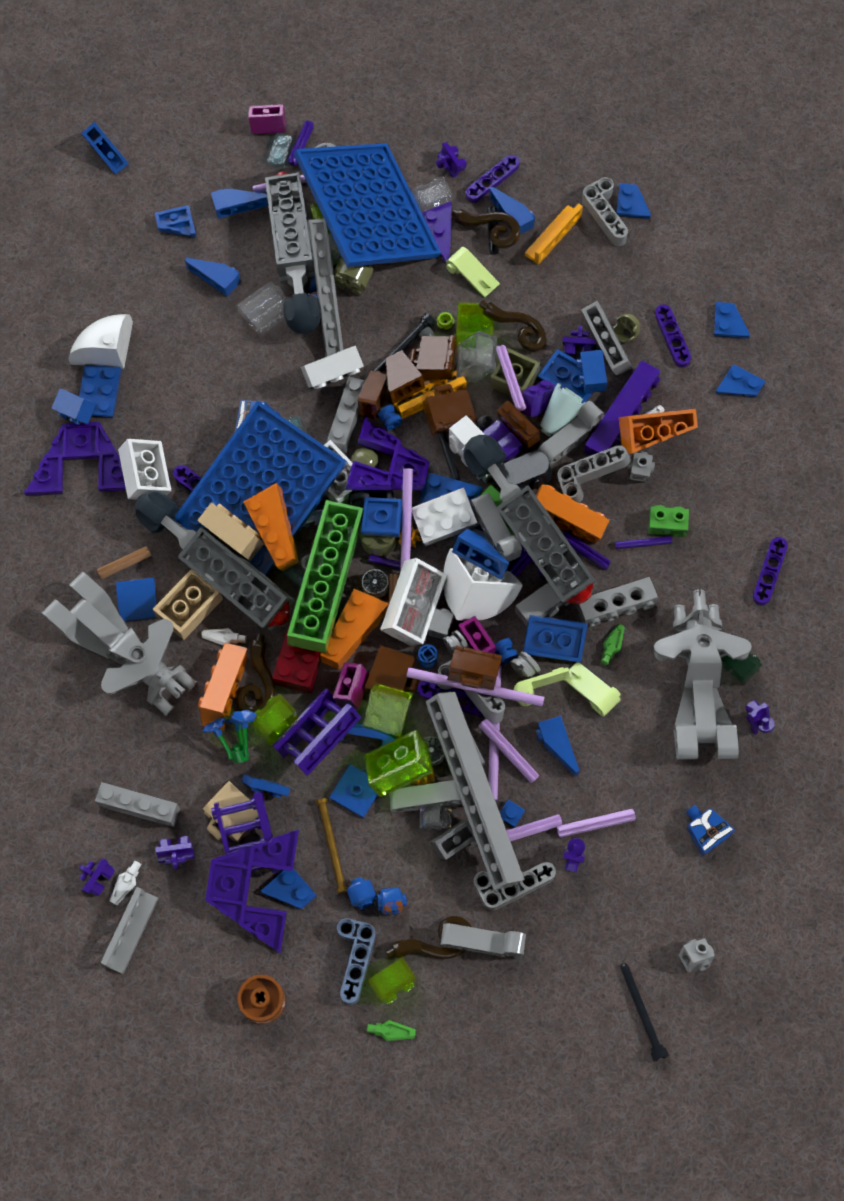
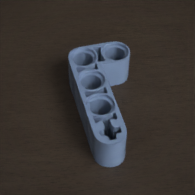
(355, 963)

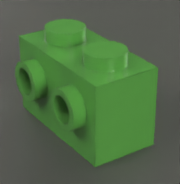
(668, 521)

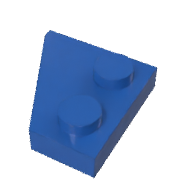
(631, 202)
(176, 221)
(729, 322)
(740, 383)
(257, 785)
(290, 889)

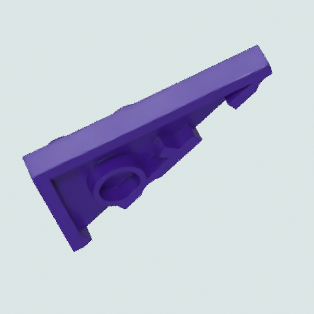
(439, 223)

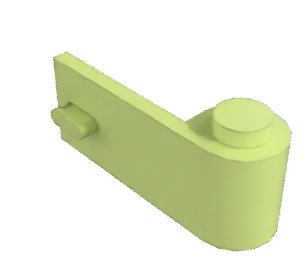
(472, 270)
(528, 685)
(592, 688)

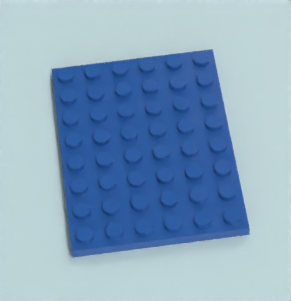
(367, 204)
(257, 456)

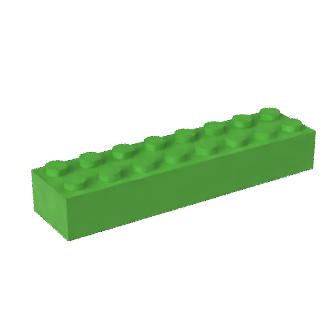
(325, 577)

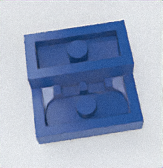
(136, 599)

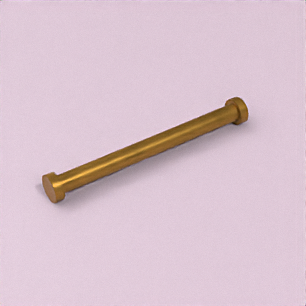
(322, 803)

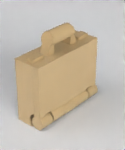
(229, 796)

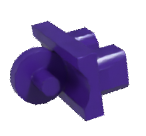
(448, 159)
(570, 342)
(759, 717)
(175, 853)
(574, 854)
(101, 869)

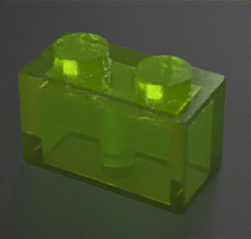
(392, 981)

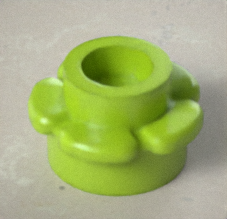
(445, 316)

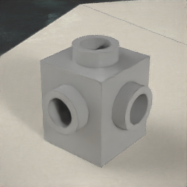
(640, 466)
(696, 955)

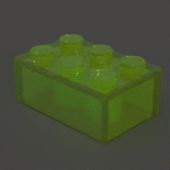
(398, 763)

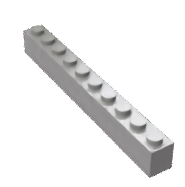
(474, 791)

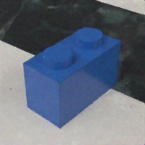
(592, 371)
(73, 406)

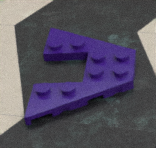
(74, 443)
(370, 478)
(231, 879)

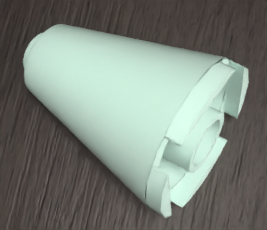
(561, 410)

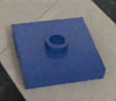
(381, 517)
(354, 792)

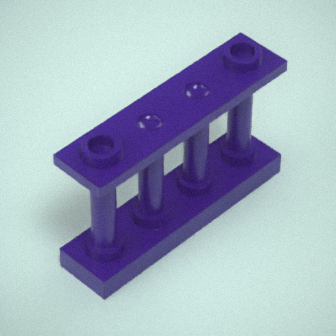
(326, 739)
(261, 822)

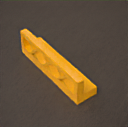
(554, 233)
(415, 404)

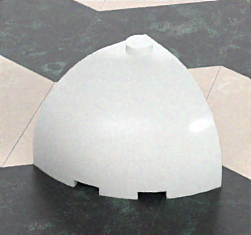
(103, 342)
(476, 592)

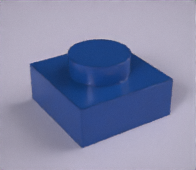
(511, 813)

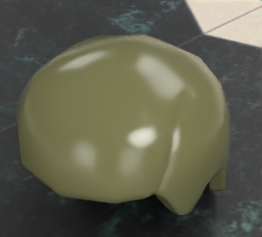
(629, 322)
(365, 456)

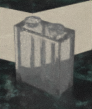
(264, 308)

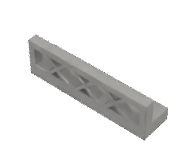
(129, 930)

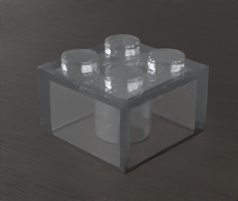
(476, 356)

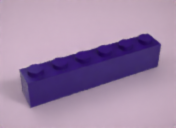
(626, 404)

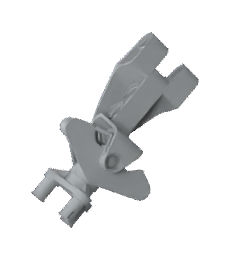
(99, 628)
(701, 711)

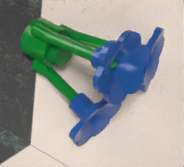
(240, 719)

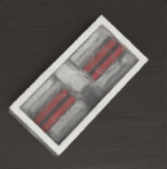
(413, 602)

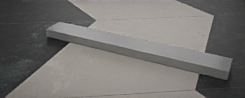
(325, 286)

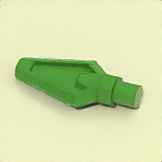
(612, 644)
(392, 1031)

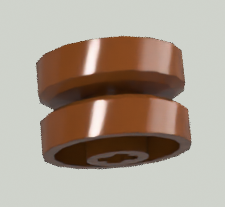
(253, 990)

